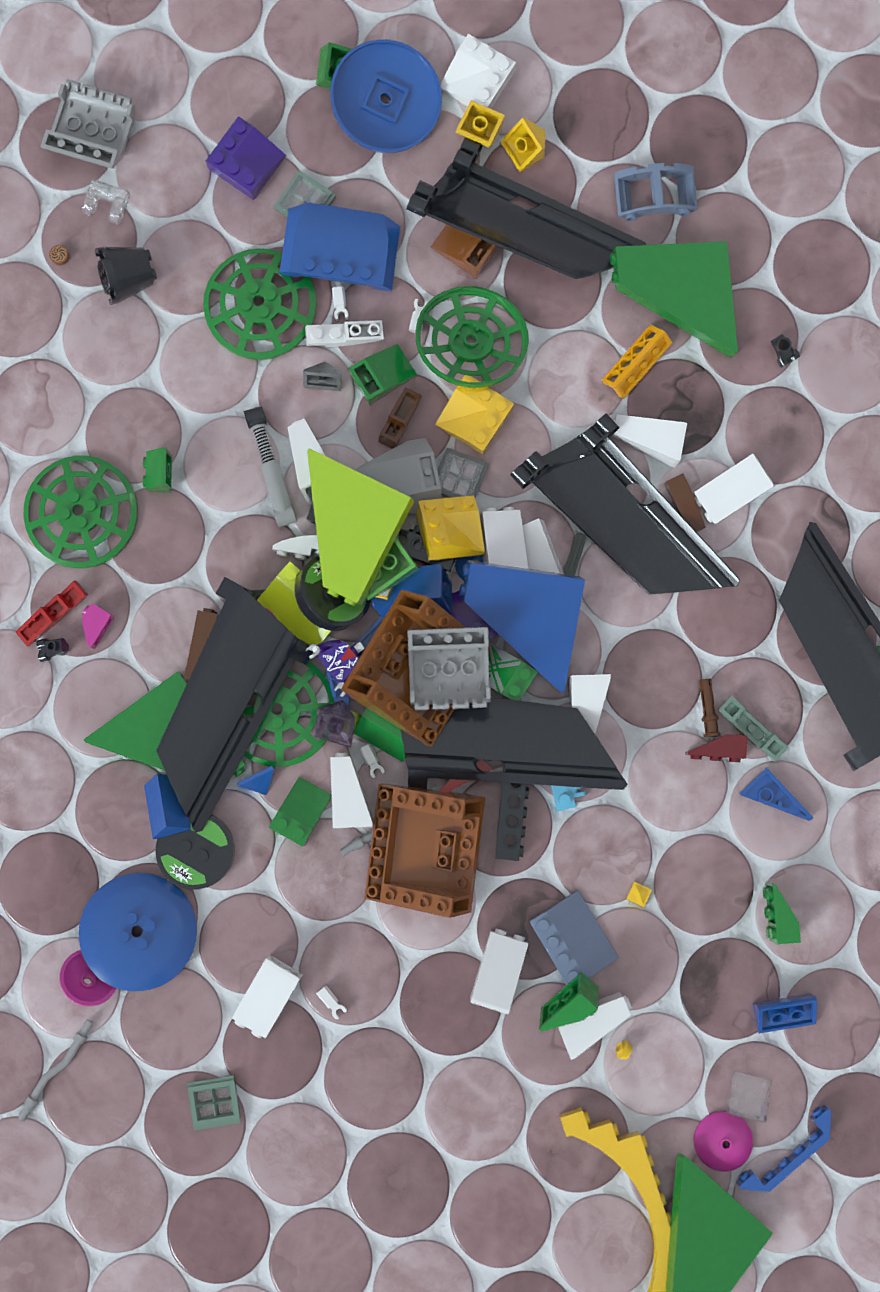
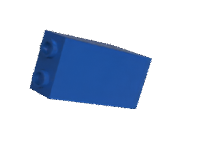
(428, 581)

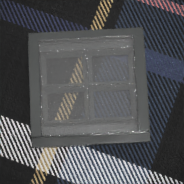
(460, 474)

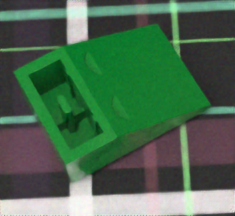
(382, 373)
(783, 924)

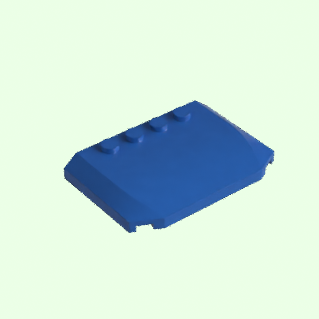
(340, 245)

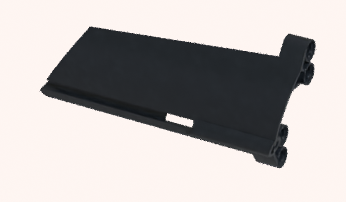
(207, 731)

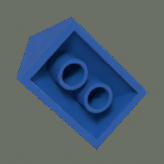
(164, 808)
(785, 1013)

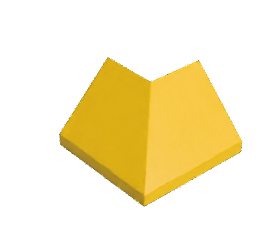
(525, 144)

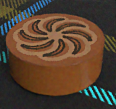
(59, 255)

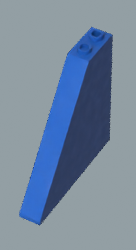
(529, 611)

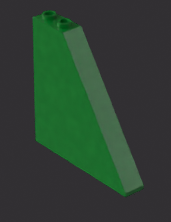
(684, 286)
(142, 725)
(709, 1234)

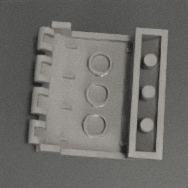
(90, 124)
(449, 668)

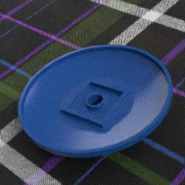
(393, 71)
(137, 961)

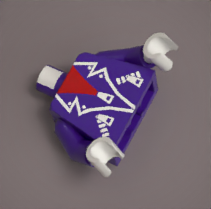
(337, 658)

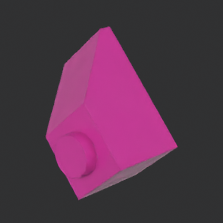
(95, 624)

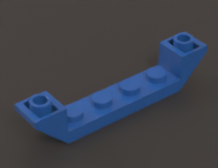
(822, 1118)

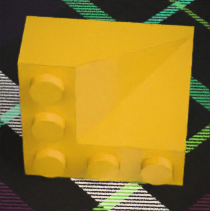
(475, 415)
(450, 527)

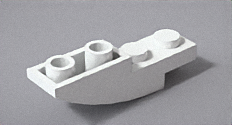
(344, 334)
(299, 546)

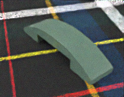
(754, 730)

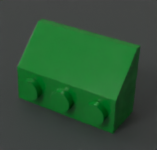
(381, 734)

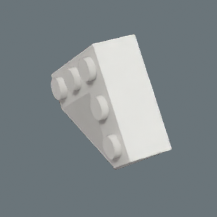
(477, 73)

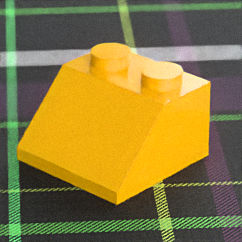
(481, 124)

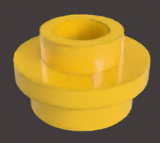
(623, 1050)

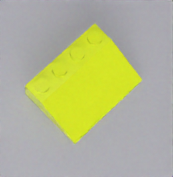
(281, 601)

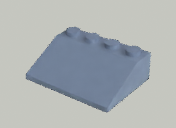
(573, 938)

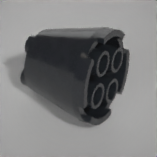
(124, 271)

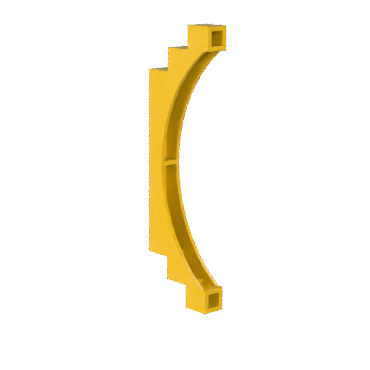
(631, 1156)

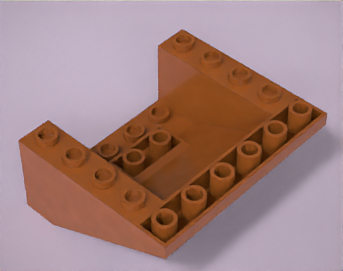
(382, 671)
(425, 849)

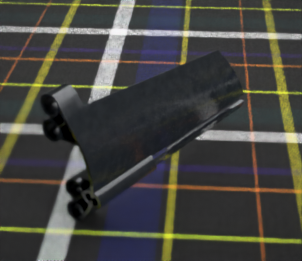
(548, 234)
(645, 540)
(831, 625)
(531, 739)

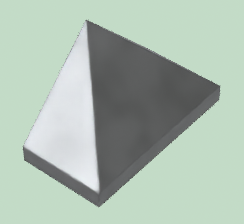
(322, 377)

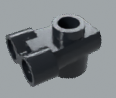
(787, 353)
(51, 648)

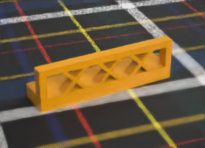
(640, 362)

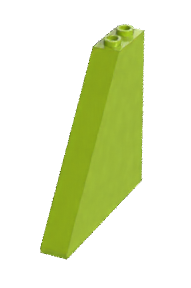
(353, 525)

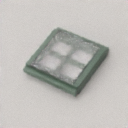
(301, 191)
(214, 1102)

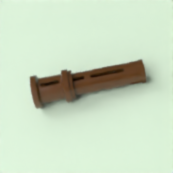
(710, 717)

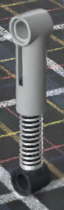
(270, 468)

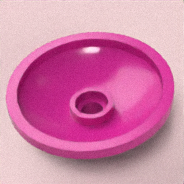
(72, 982)
(715, 1130)

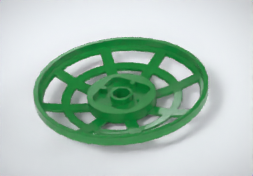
(258, 314)
(471, 329)
(88, 519)
(289, 718)

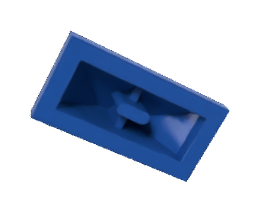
(260, 781)

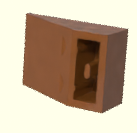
(464, 250)

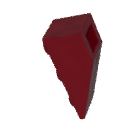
(726, 746)

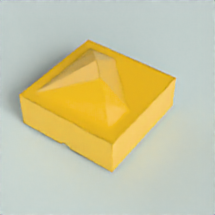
(638, 894)

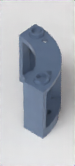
(685, 183)

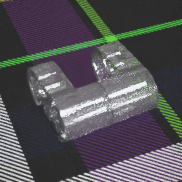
(102, 191)

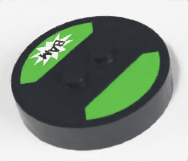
(321, 607)
(197, 858)

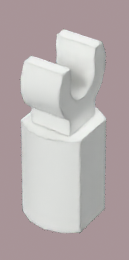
(339, 302)
(415, 315)
(371, 759)
(330, 1001)

